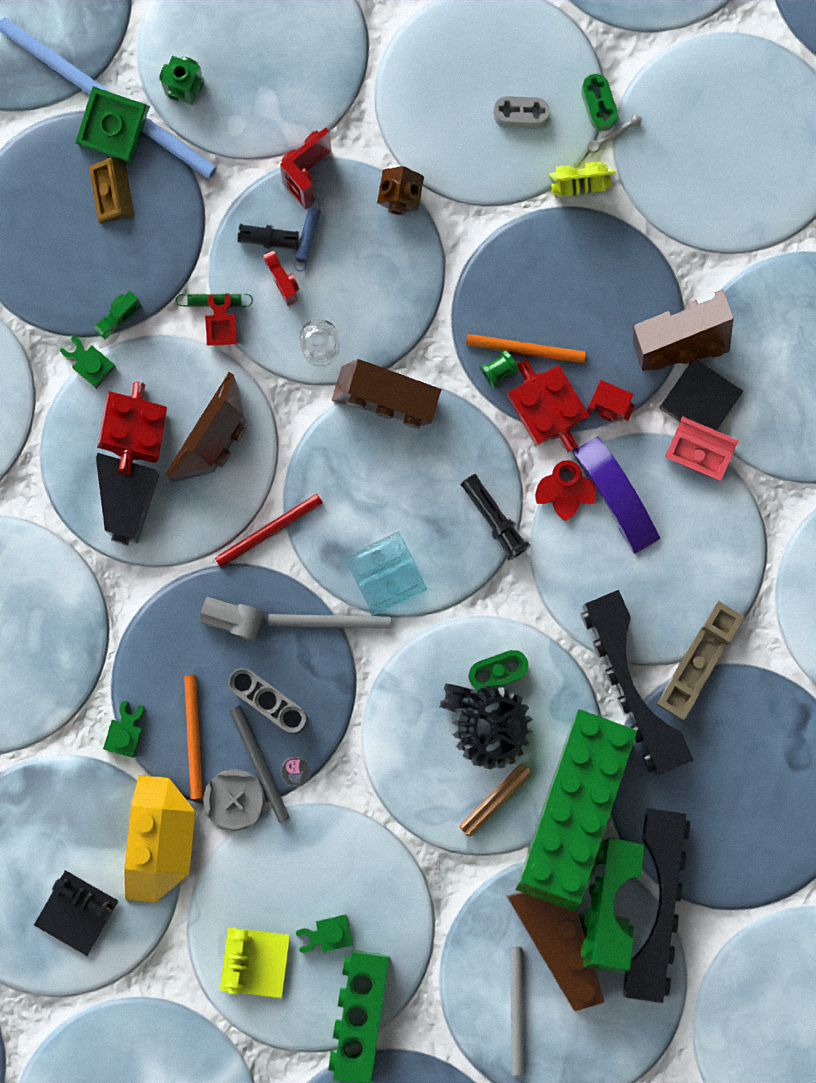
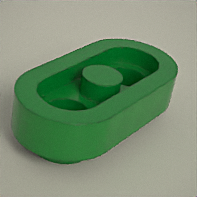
(497, 669)

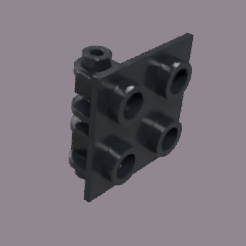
(76, 912)

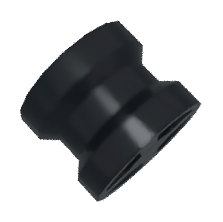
(453, 697)

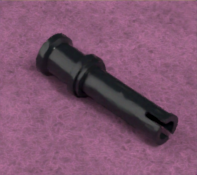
(503, 528)

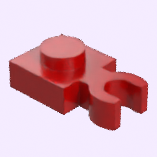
(286, 283)
(221, 327)

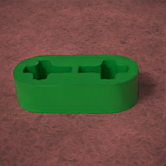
(592, 103)

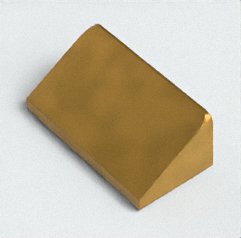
(111, 190)

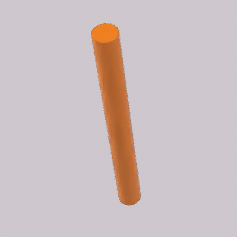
(526, 348)
(193, 737)

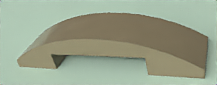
(700, 660)

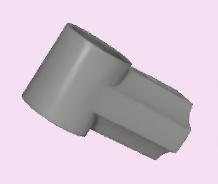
(239, 620)

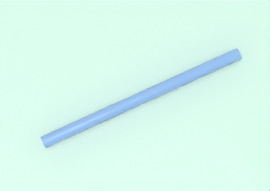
(86, 83)

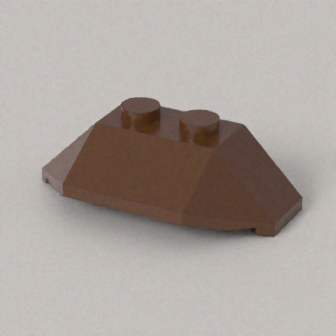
(212, 435)

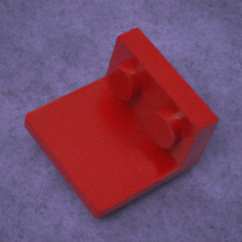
(297, 163)

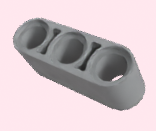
(257, 690)

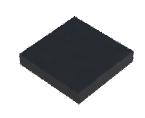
(701, 396)

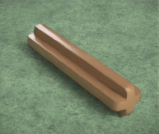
(495, 799)

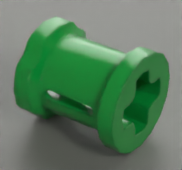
(499, 369)

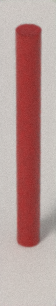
(268, 530)

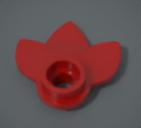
(565, 494)

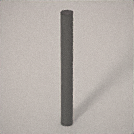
(259, 764)

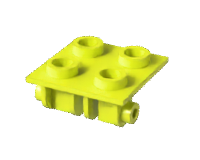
(594, 170)
(254, 962)

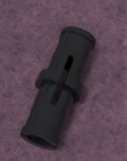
(268, 236)

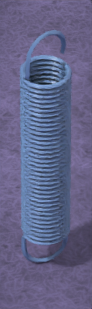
(307, 235)

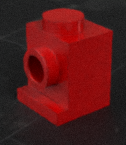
(611, 402)

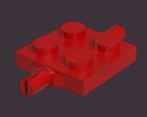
(547, 405)
(132, 427)

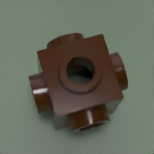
(400, 190)

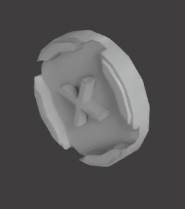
(234, 800)

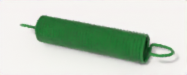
(201, 300)

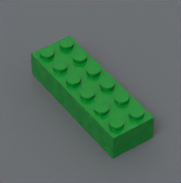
(576, 810)

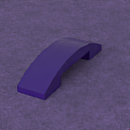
(617, 494)

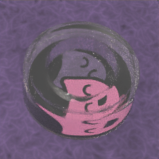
(295, 771)

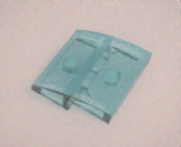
(385, 573)

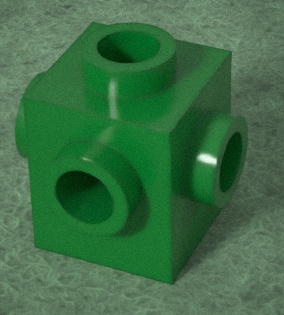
(184, 87)

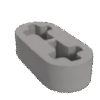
(518, 106)

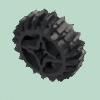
(507, 722)

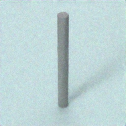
(329, 621)
(516, 992)

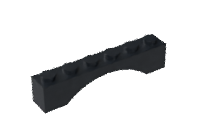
(662, 743)
(664, 838)

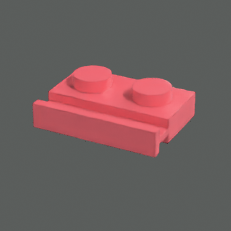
(701, 448)

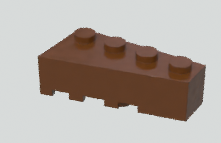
(559, 941)

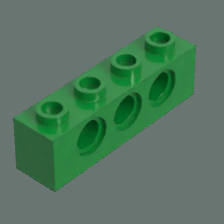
(359, 1068)

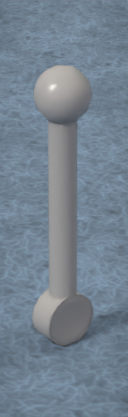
(593, 146)

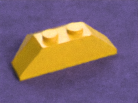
(157, 839)

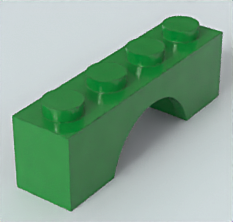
(606, 944)

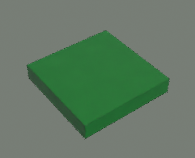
(112, 124)

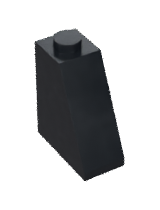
(124, 498)

